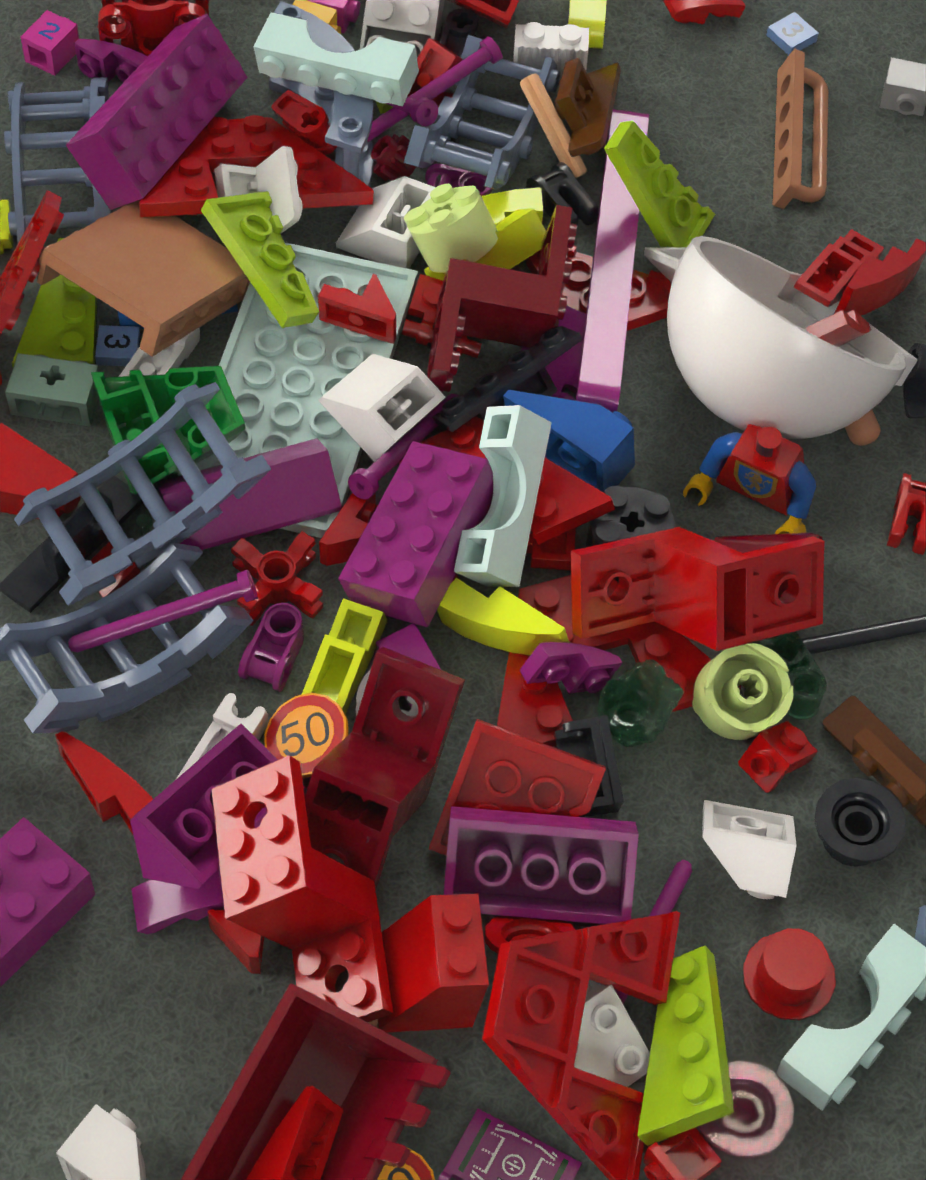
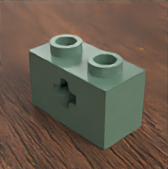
(52, 389)

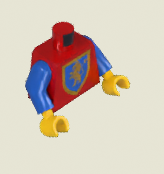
(763, 469)

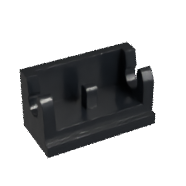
(593, 741)

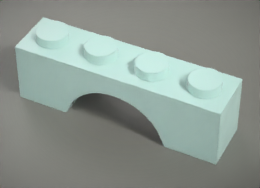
(376, 72)
(516, 450)
(826, 1058)

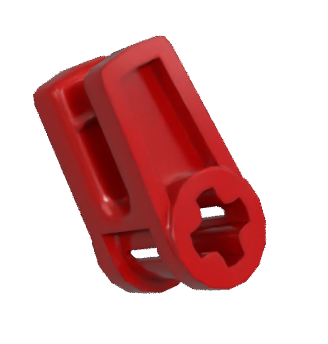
(304, 120)
(908, 502)

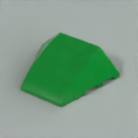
(139, 400)

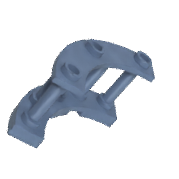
(50, 106)
(347, 114)
(433, 141)
(236, 479)
(63, 708)

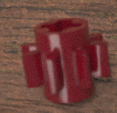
(390, 156)

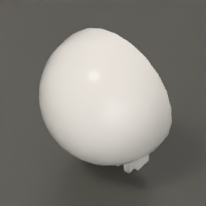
(748, 350)

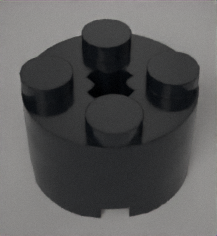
(634, 515)

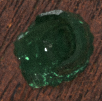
(639, 703)

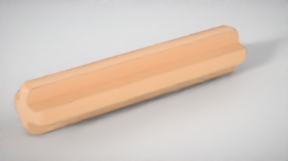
(551, 123)

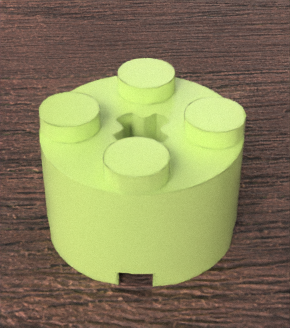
(452, 226)
(766, 693)

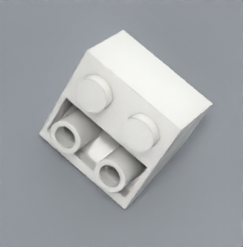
(402, 21)
(380, 229)
(381, 402)

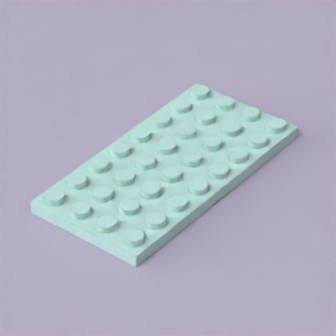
(286, 370)

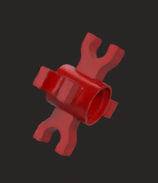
(280, 564)

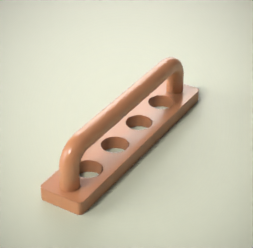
(789, 133)

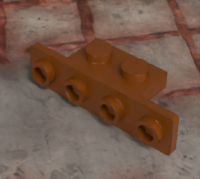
(587, 104)
(880, 754)

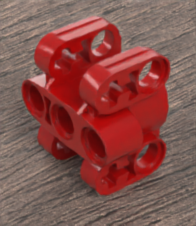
(145, 22)

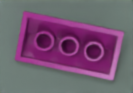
(292, 492)
(178, 827)

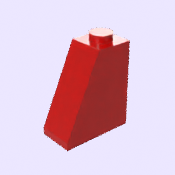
(26, 469)

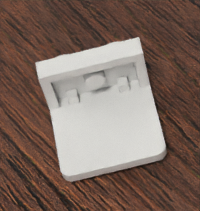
(275, 175)
(609, 1039)

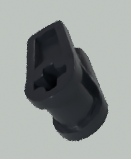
(457, 28)
(563, 189)

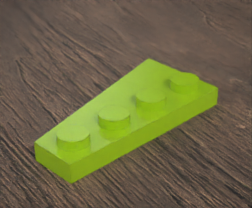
(257, 246)

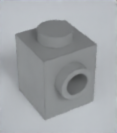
(905, 87)

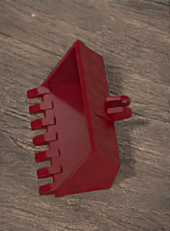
(345, 1059)

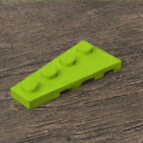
(654, 186)
(61, 323)
(688, 1053)

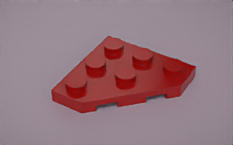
(24, 261)
(647, 297)
(517, 775)

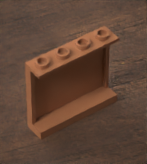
(150, 272)

